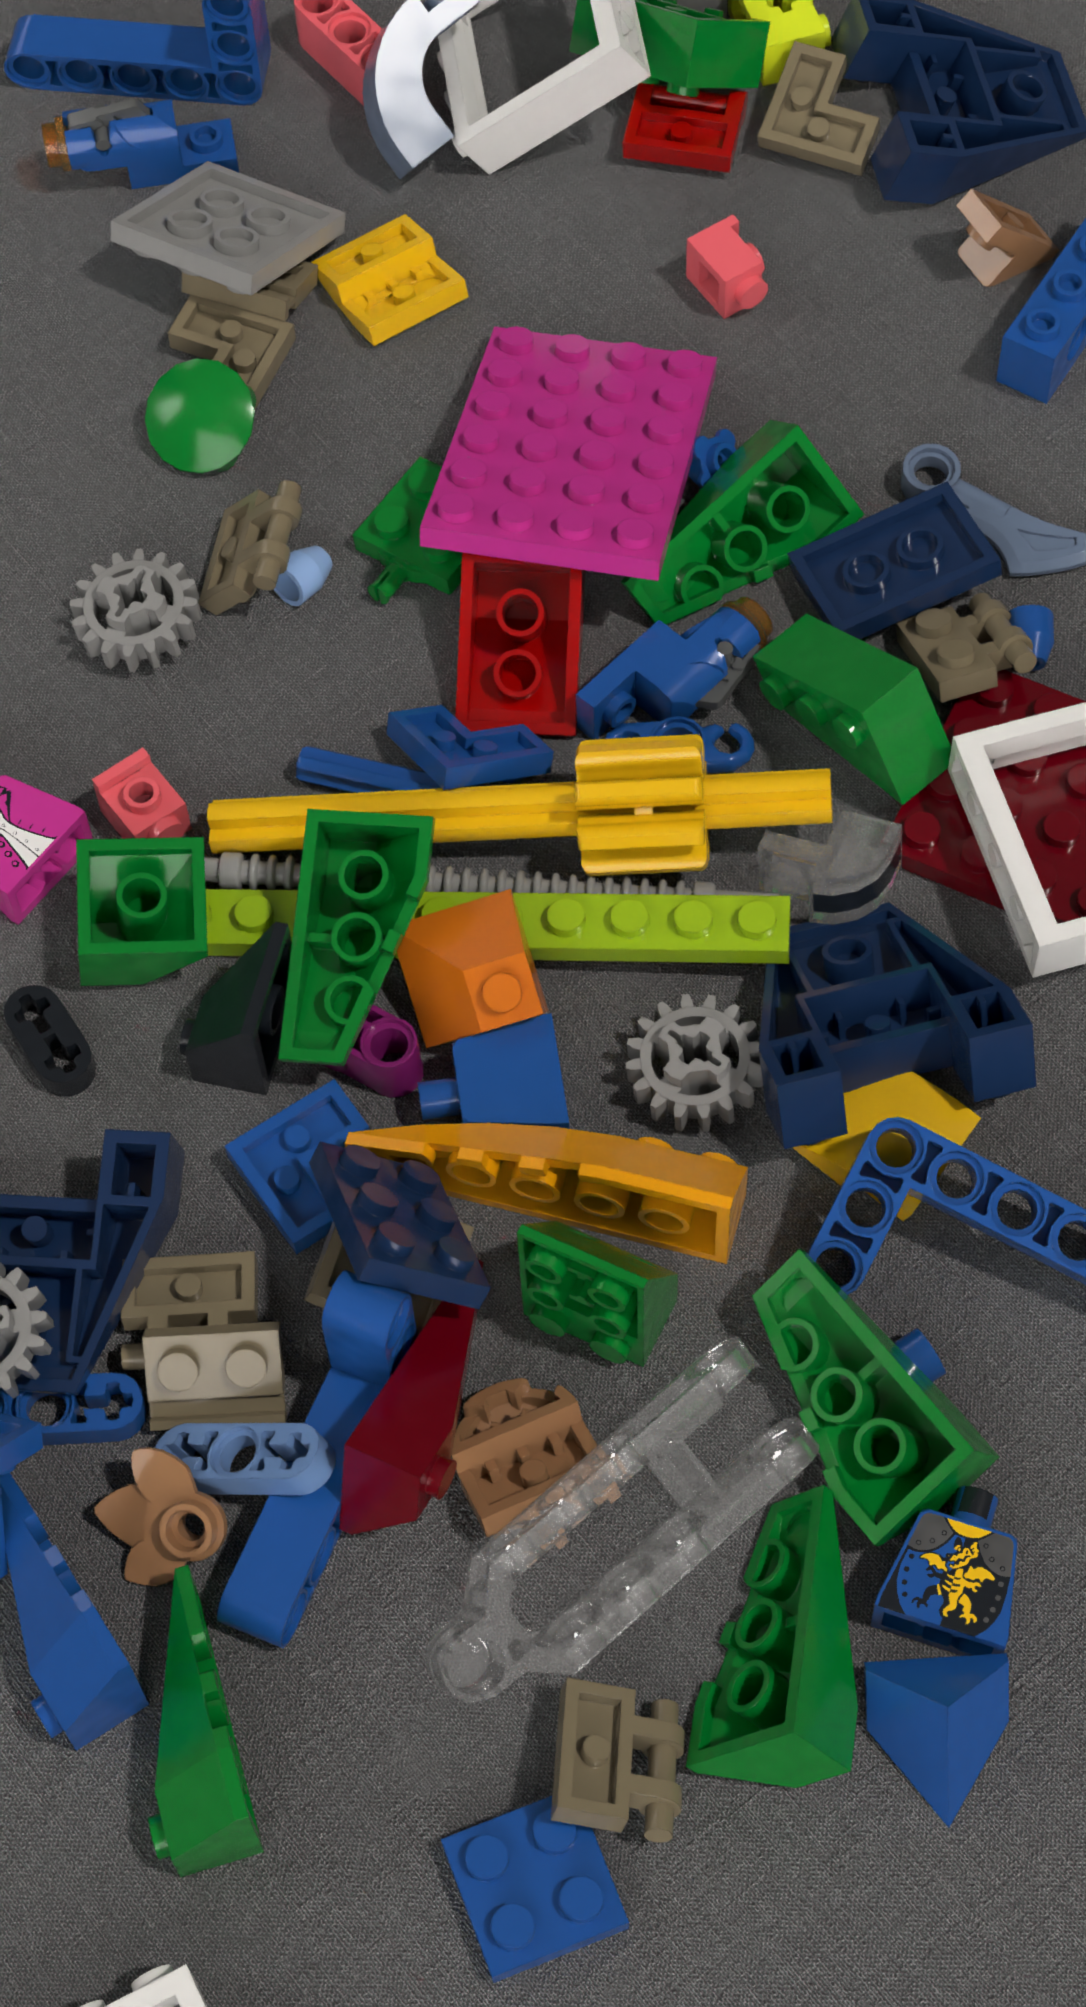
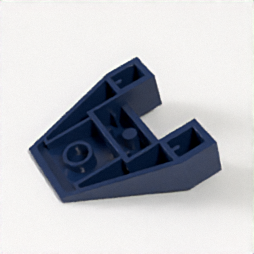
(965, 97)
(875, 1005)
(78, 1248)

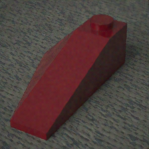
(408, 1434)

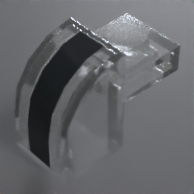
(838, 878)

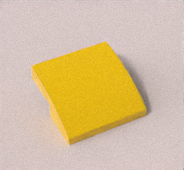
(390, 279)
(897, 1096)

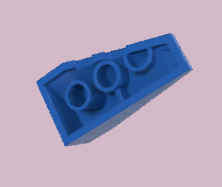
(66, 1643)

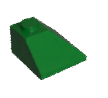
(139, 908)

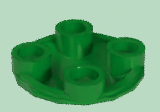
(200, 416)

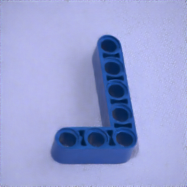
(147, 60)
(919, 1180)
(289, 1547)

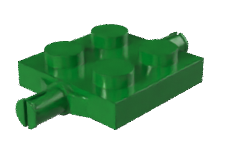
(393, 537)

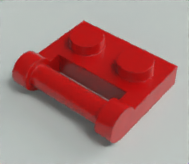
(685, 129)

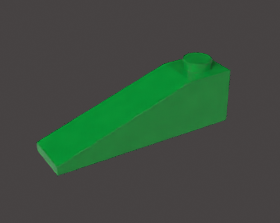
(745, 521)
(351, 913)
(878, 1419)
(787, 1681)
(199, 1771)

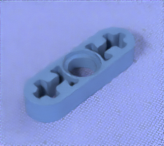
(266, 1471)

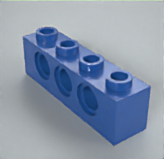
(1049, 328)

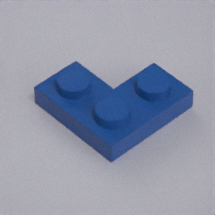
(467, 758)
(277, 1157)

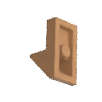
(1001, 239)

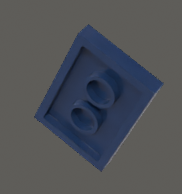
(895, 563)
(398, 1225)

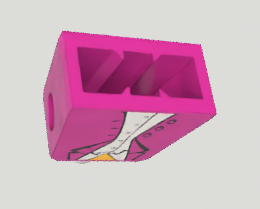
(35, 844)

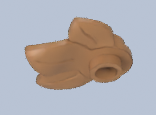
(154, 1514)

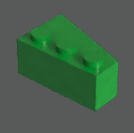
(688, 45)
(857, 703)

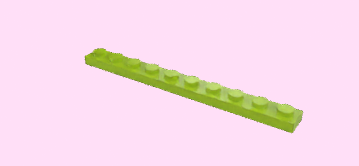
(565, 924)

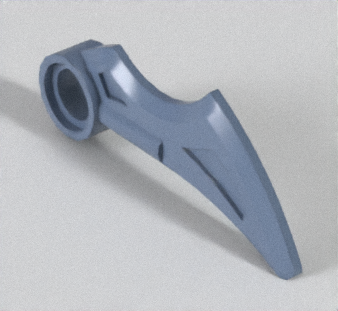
(1023, 541)

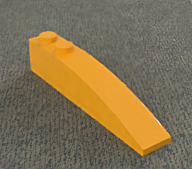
(581, 1179)

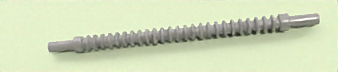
(233, 872)

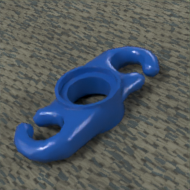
(716, 761)

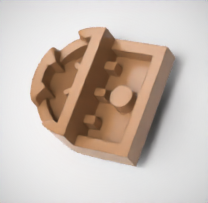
(516, 1447)

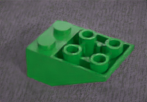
(593, 1291)

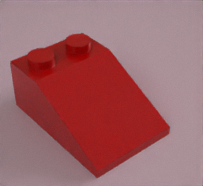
(519, 645)

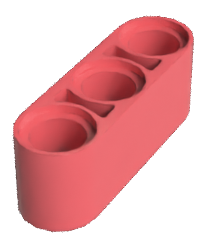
(337, 38)

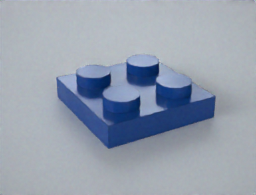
(533, 1888)

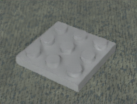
(227, 228)

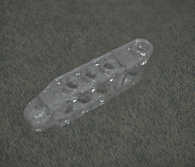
(485, 1643)

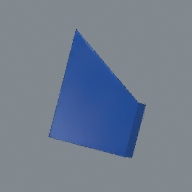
(938, 1720)

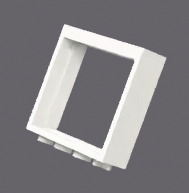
(549, 105)
(973, 757)

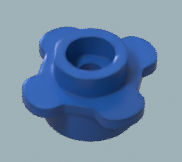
(710, 455)

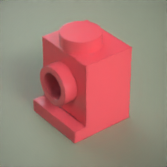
(725, 268)
(140, 800)

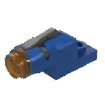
(137, 138)
(675, 672)

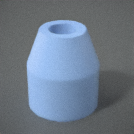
(304, 575)

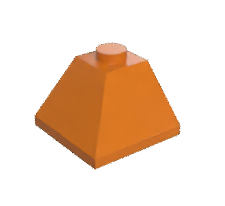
(470, 969)

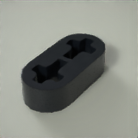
(38, 1047)

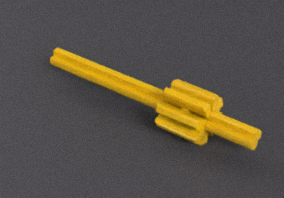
(633, 807)

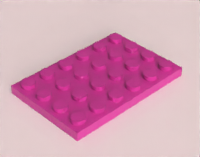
(571, 453)

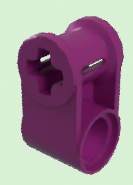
(381, 1036)

